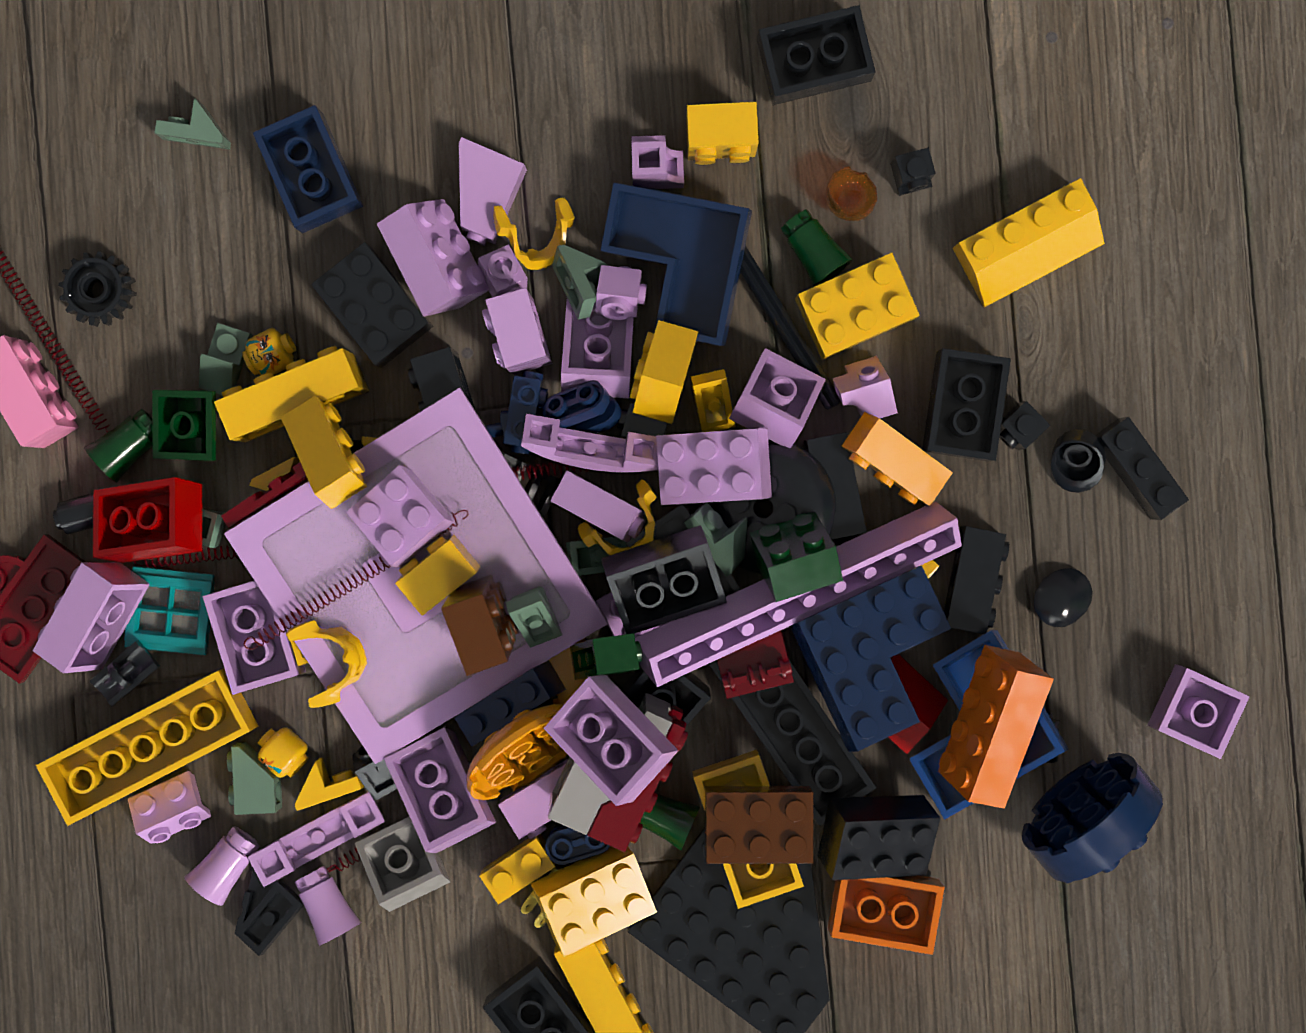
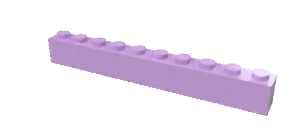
(755, 614)

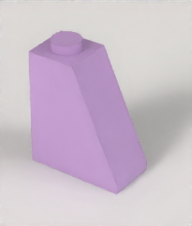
(485, 182)
(598, 507)

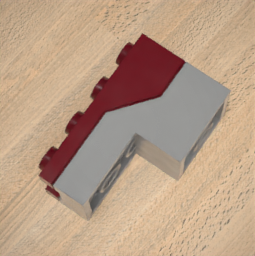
(586, 809)

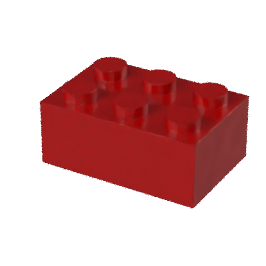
(147, 520)

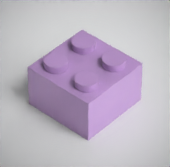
(777, 398)
(400, 516)
(1198, 711)

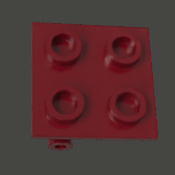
(756, 667)

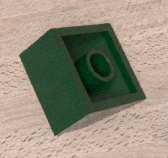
(184, 424)

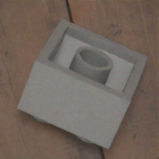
(399, 865)

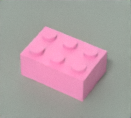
(31, 396)

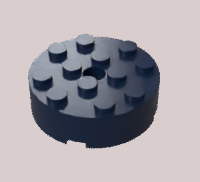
(1093, 818)

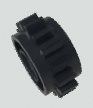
(79, 283)

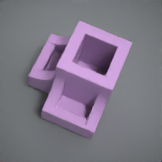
(655, 164)
(867, 388)

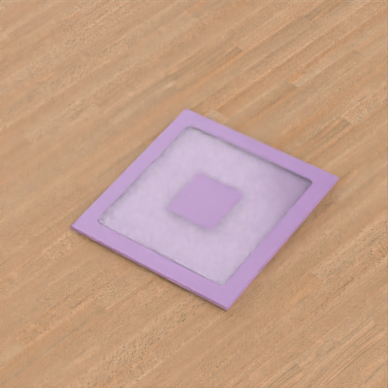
(412, 663)

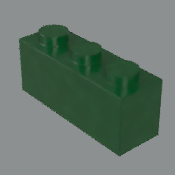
(606, 656)

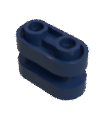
(584, 408)
(568, 845)

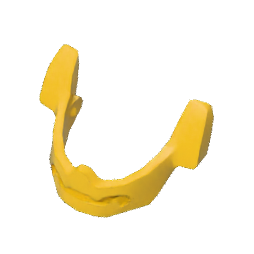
(536, 259)
(592, 536)
(353, 655)

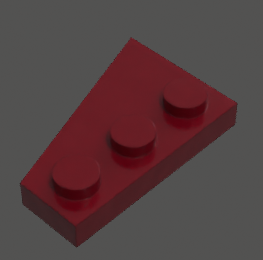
(277, 489)

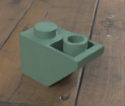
(254, 786)

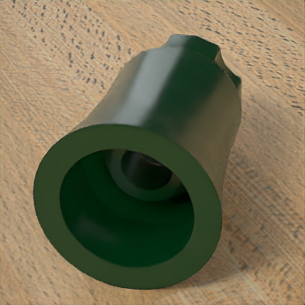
(815, 248)
(122, 445)
(670, 820)

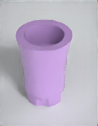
(222, 866)
(325, 906)

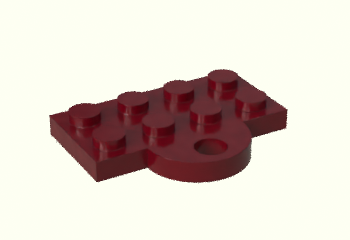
(28, 601)

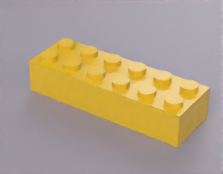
(146, 746)

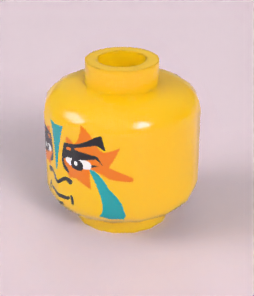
(269, 352)
(282, 752)

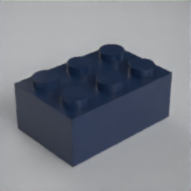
(308, 169)

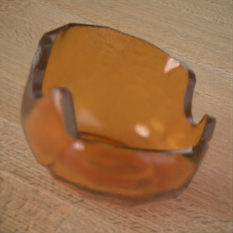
(851, 195)

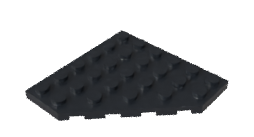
(753, 958)

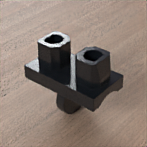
(125, 673)

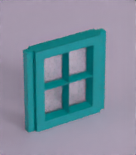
(172, 612)

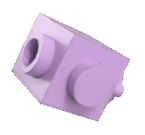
(502, 271)
(619, 292)

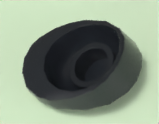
(1078, 460)
(1063, 597)

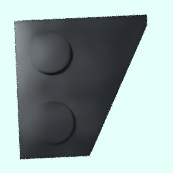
(266, 913)

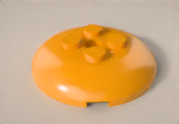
(515, 754)

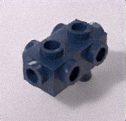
(526, 398)

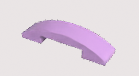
(588, 449)
(316, 838)

